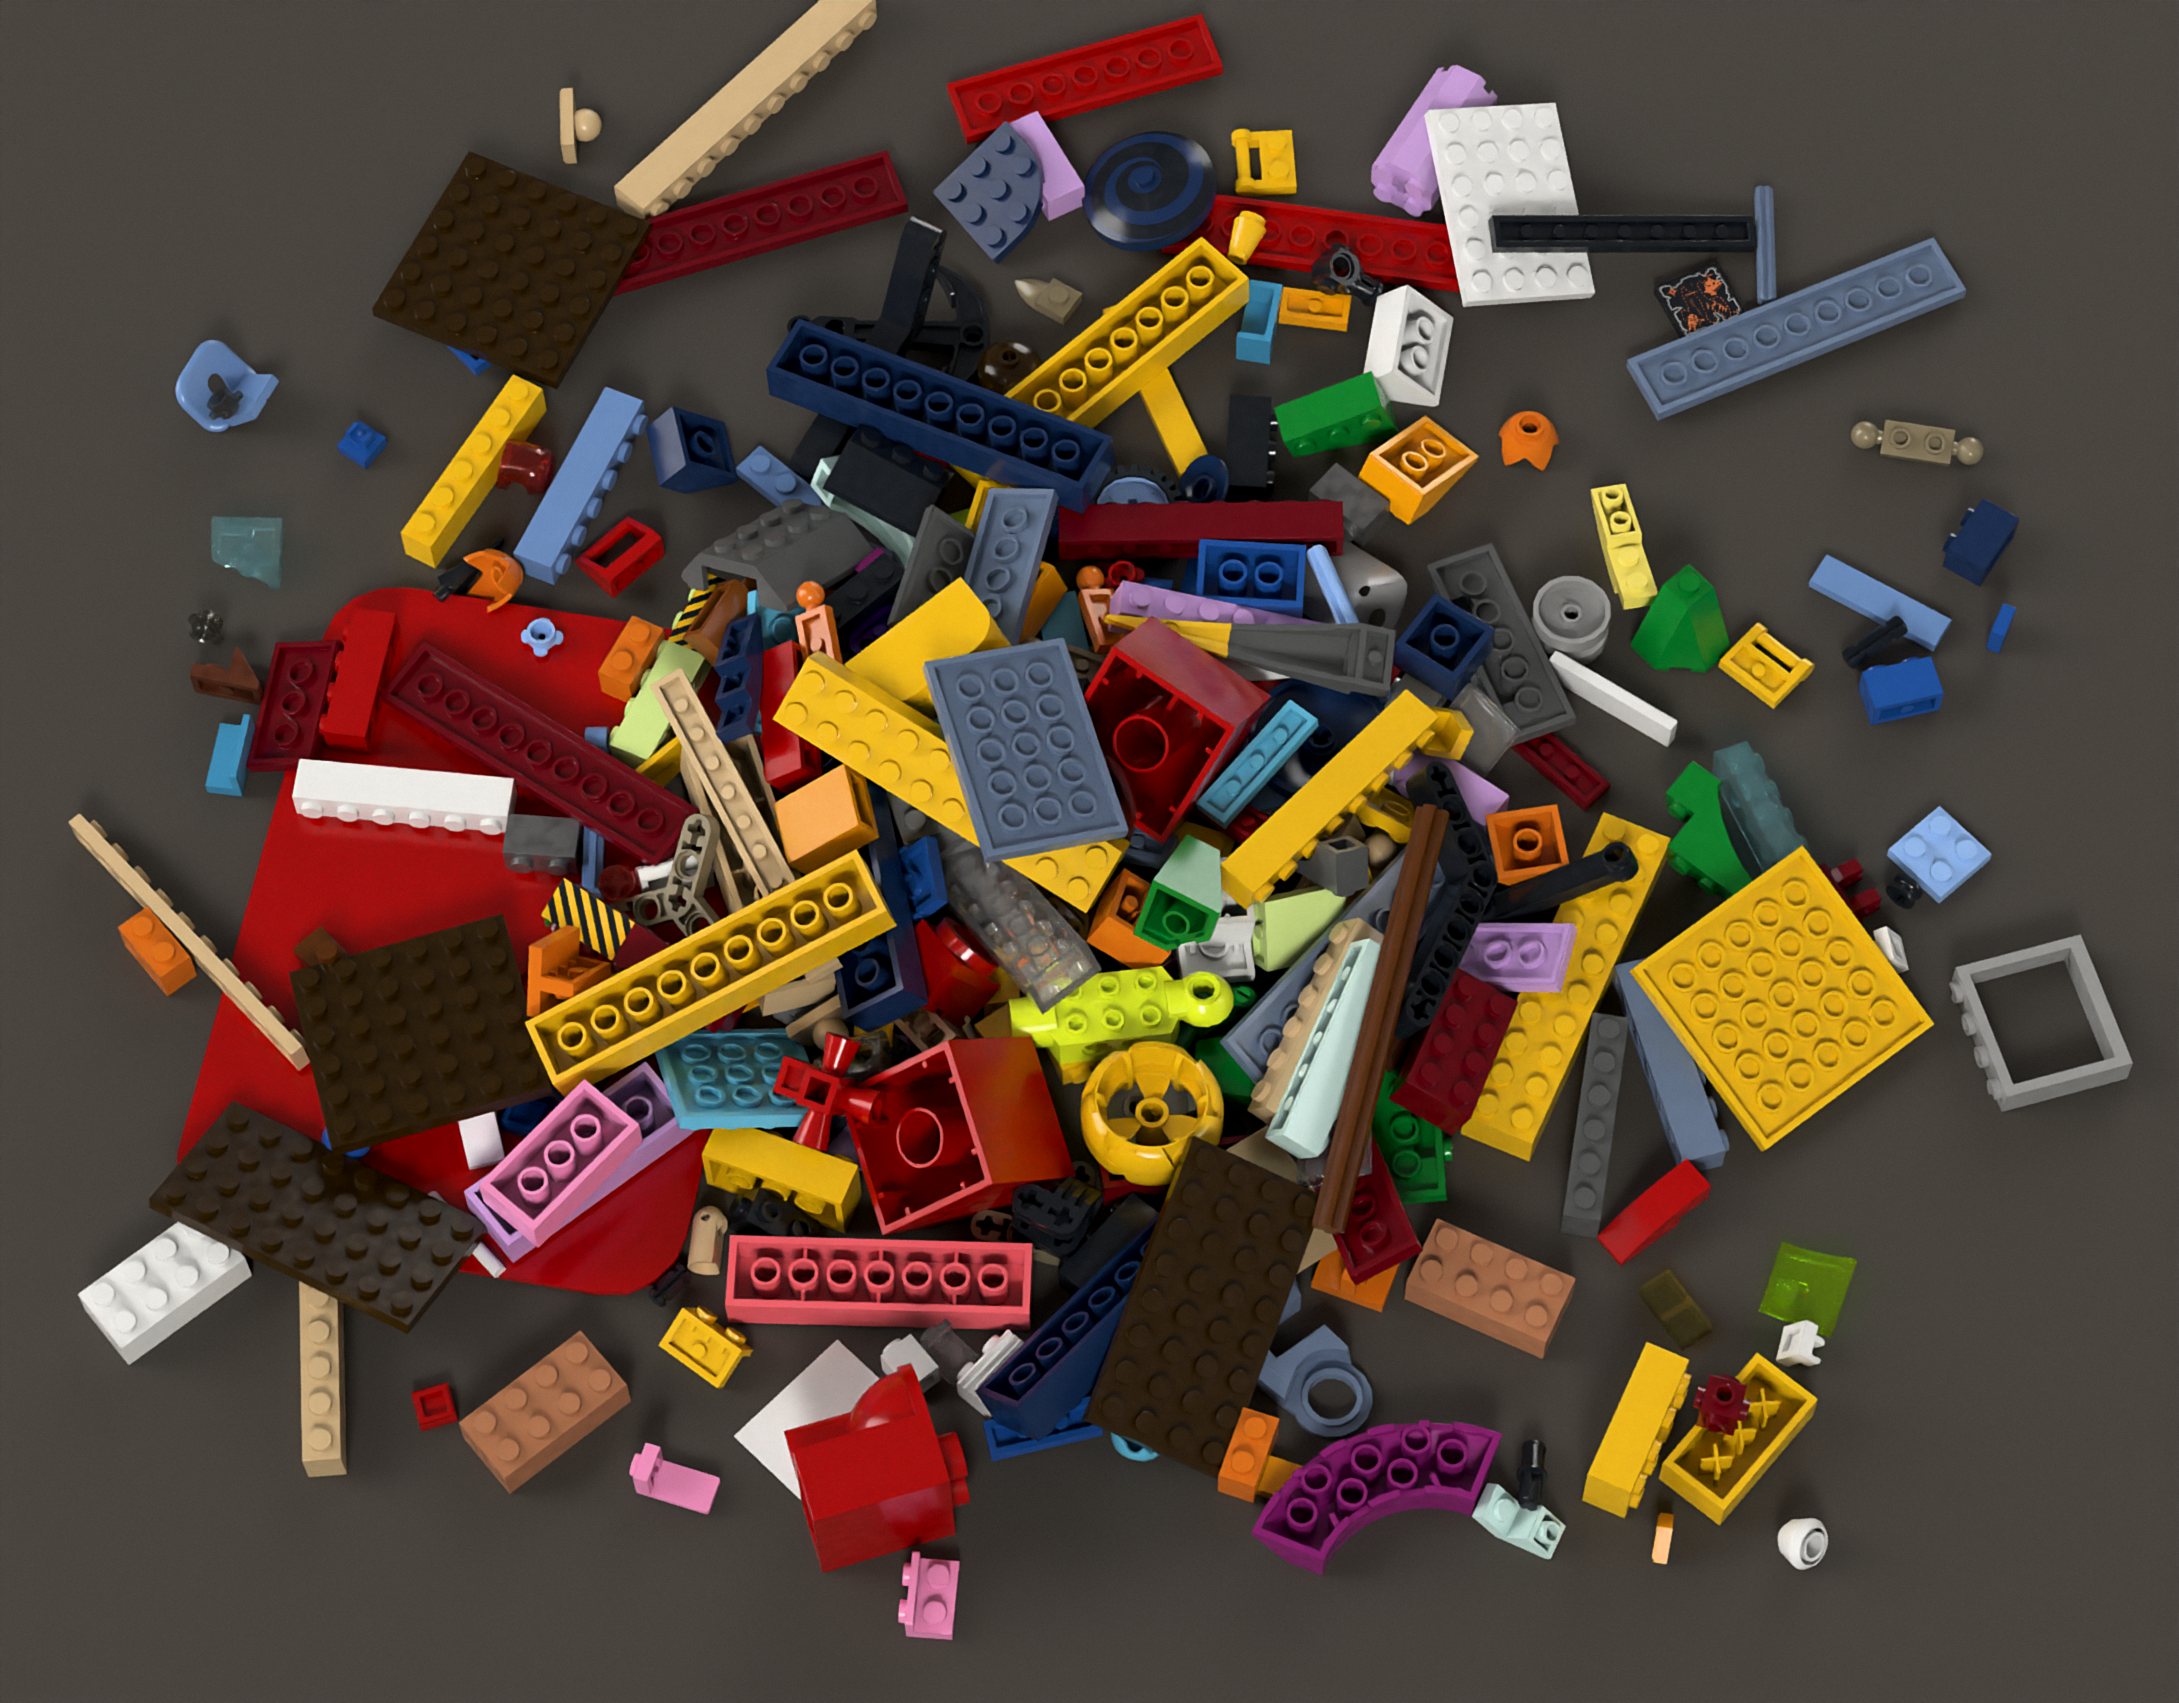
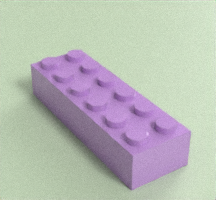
(642, 1098)

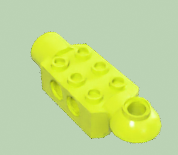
(1120, 1010)

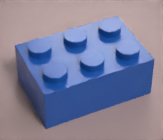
(1253, 574)

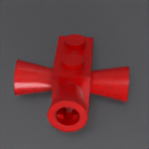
(827, 1091)

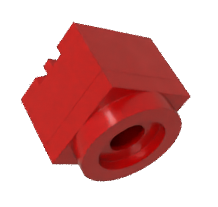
(954, 970)

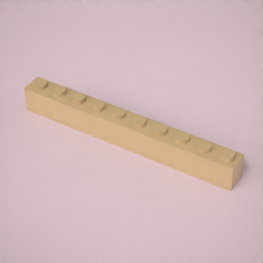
(742, 106)

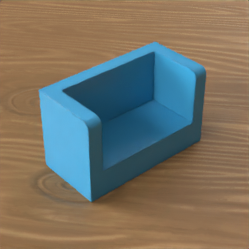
(1259, 322)

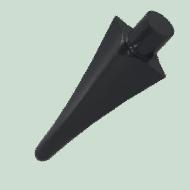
(459, 578)

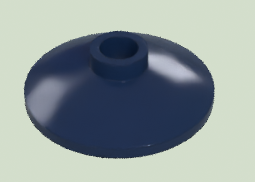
(1205, 480)

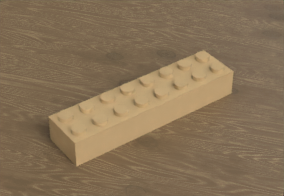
(734, 877)

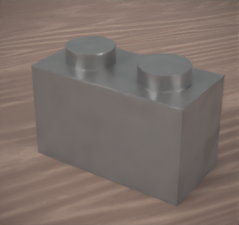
(1363, 508)
(542, 844)

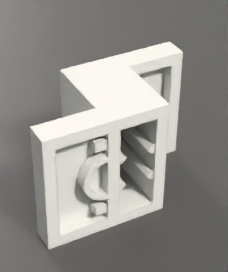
(1229, 948)

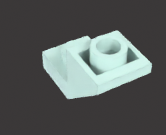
(1530, 1530)

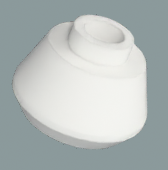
(1803, 1542)

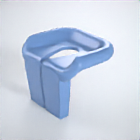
(217, 358)

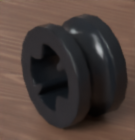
(1904, 891)

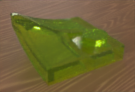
(1807, 1287)

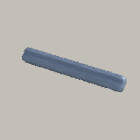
(1765, 245)

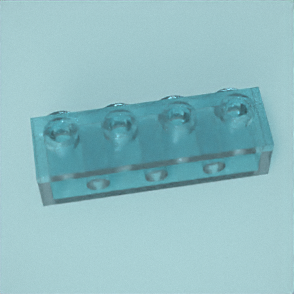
(1756, 805)

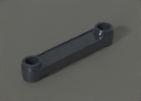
(1562, 884)

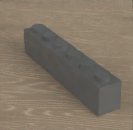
(1594, 1125)

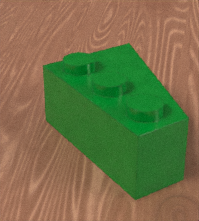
(1337, 417)

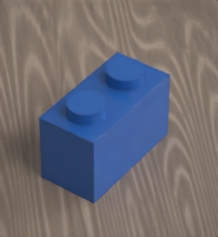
(1900, 690)

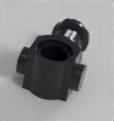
(1347, 275)

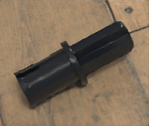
(1531, 1474)

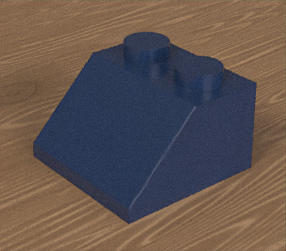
(690, 451)

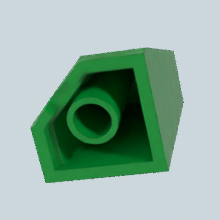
(1683, 626)
(1183, 897)

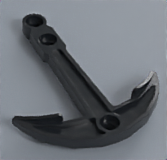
(939, 336)

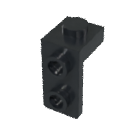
(769, 1215)

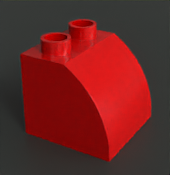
(1169, 721)
(959, 1133)

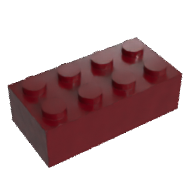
(1454, 1054)

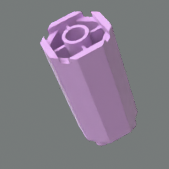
(1406, 167)

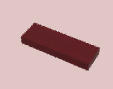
(1564, 769)

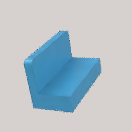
(229, 758)

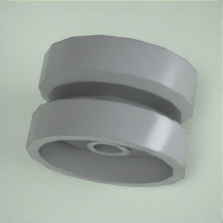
(1572, 618)

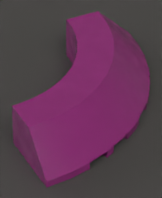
(1371, 1478)

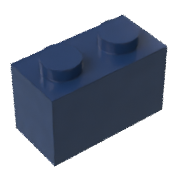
(1980, 542)

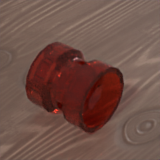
(612, 882)

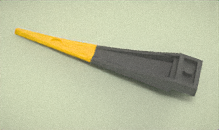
(1327, 655)

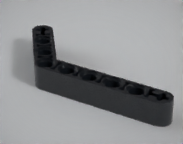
(894, 331)
(1470, 888)

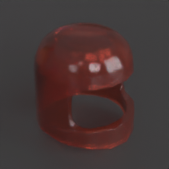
(527, 465)

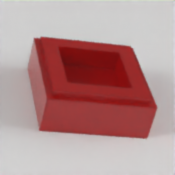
(434, 1406)

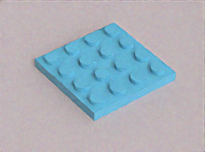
(730, 1079)

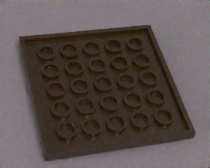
(512, 270)
(418, 1034)

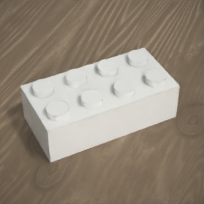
(162, 1288)

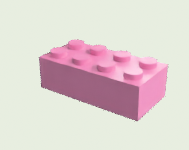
(561, 1163)

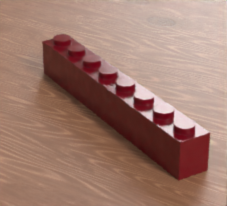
(1175, 528)

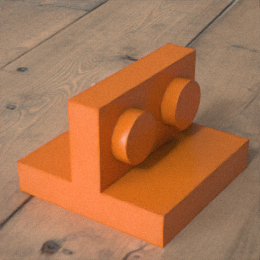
(559, 971)
(1334, 1279)

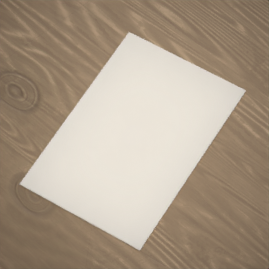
(821, 1391)

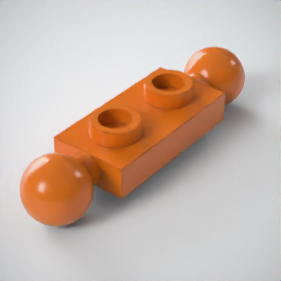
(1094, 607)
(817, 625)

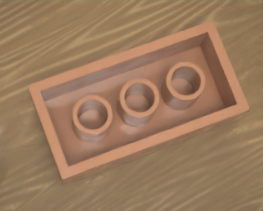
(1489, 1288)
(545, 1411)

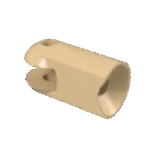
(707, 1241)

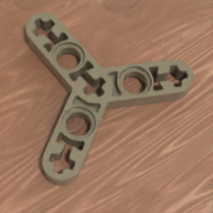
(667, 898)

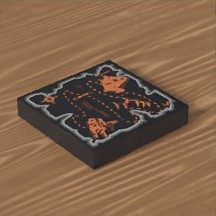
(1698, 300)

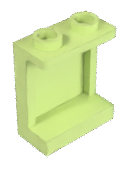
(1291, 924)

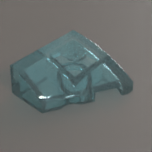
(250, 546)

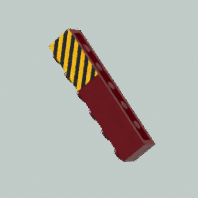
(612, 934)

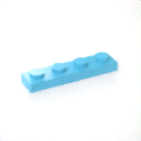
(1257, 764)

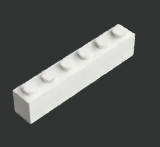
(404, 796)

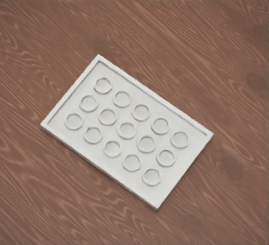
(1505, 165)

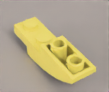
(1623, 546)

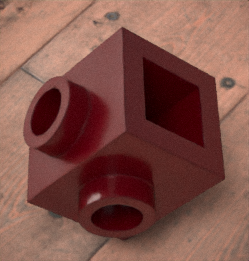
(1721, 1404)

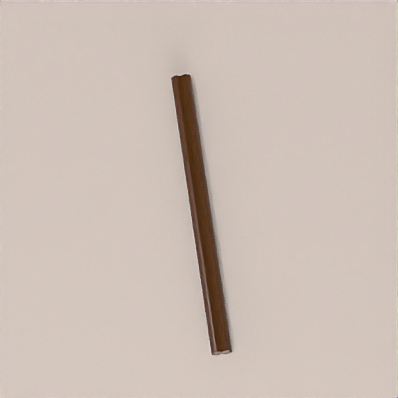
(1380, 1020)

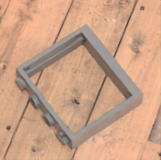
(1987, 1054)

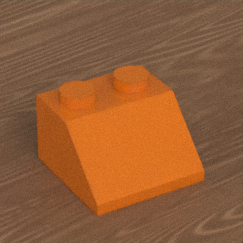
(1526, 843)

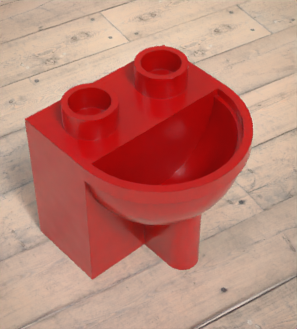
(878, 1475)

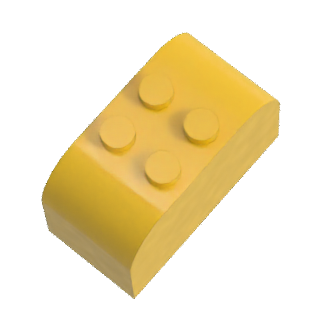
(941, 628)

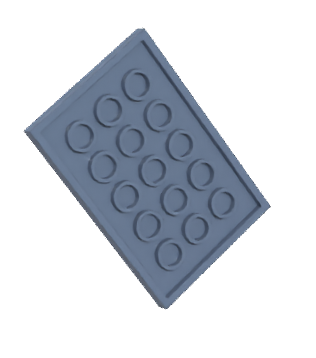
(1024, 750)

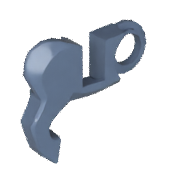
(1307, 1363)

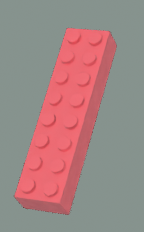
(879, 1282)

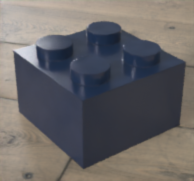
(1443, 647)

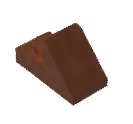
(235, 683)

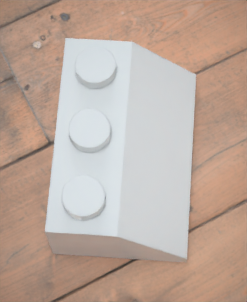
(1409, 346)

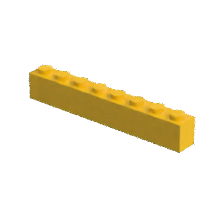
(1327, 799)

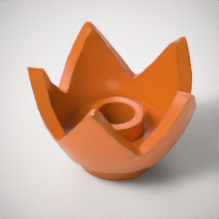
(1533, 446)
(499, 577)

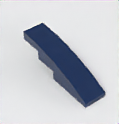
(741, 676)

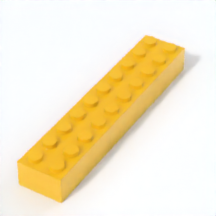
(1134, 340)
(912, 761)
(711, 973)
(1553, 1026)

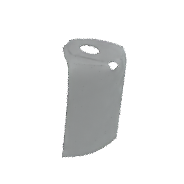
(1355, 571)

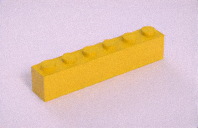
(472, 472)

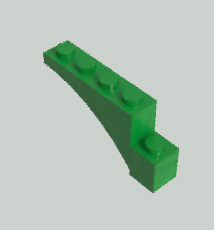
(1703, 842)

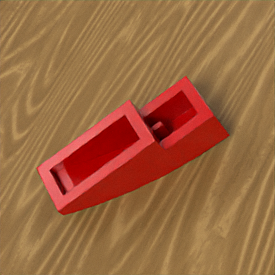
(1654, 1212)

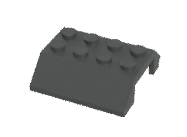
(784, 551)

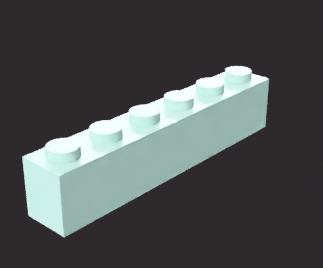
(1322, 1072)

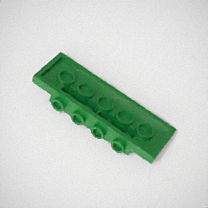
(1411, 1147)

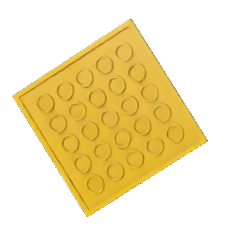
(1781, 998)

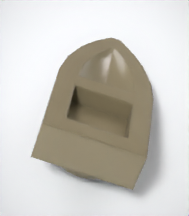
(1050, 298)

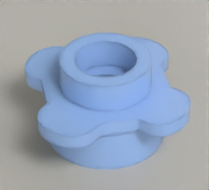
(541, 627)

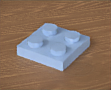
(1939, 854)

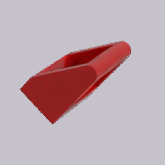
(630, 564)

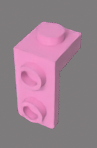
(672, 1481)

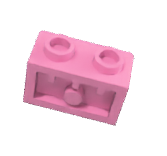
(931, 1597)

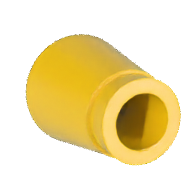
(1245, 236)

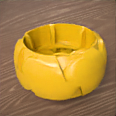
(1153, 1068)

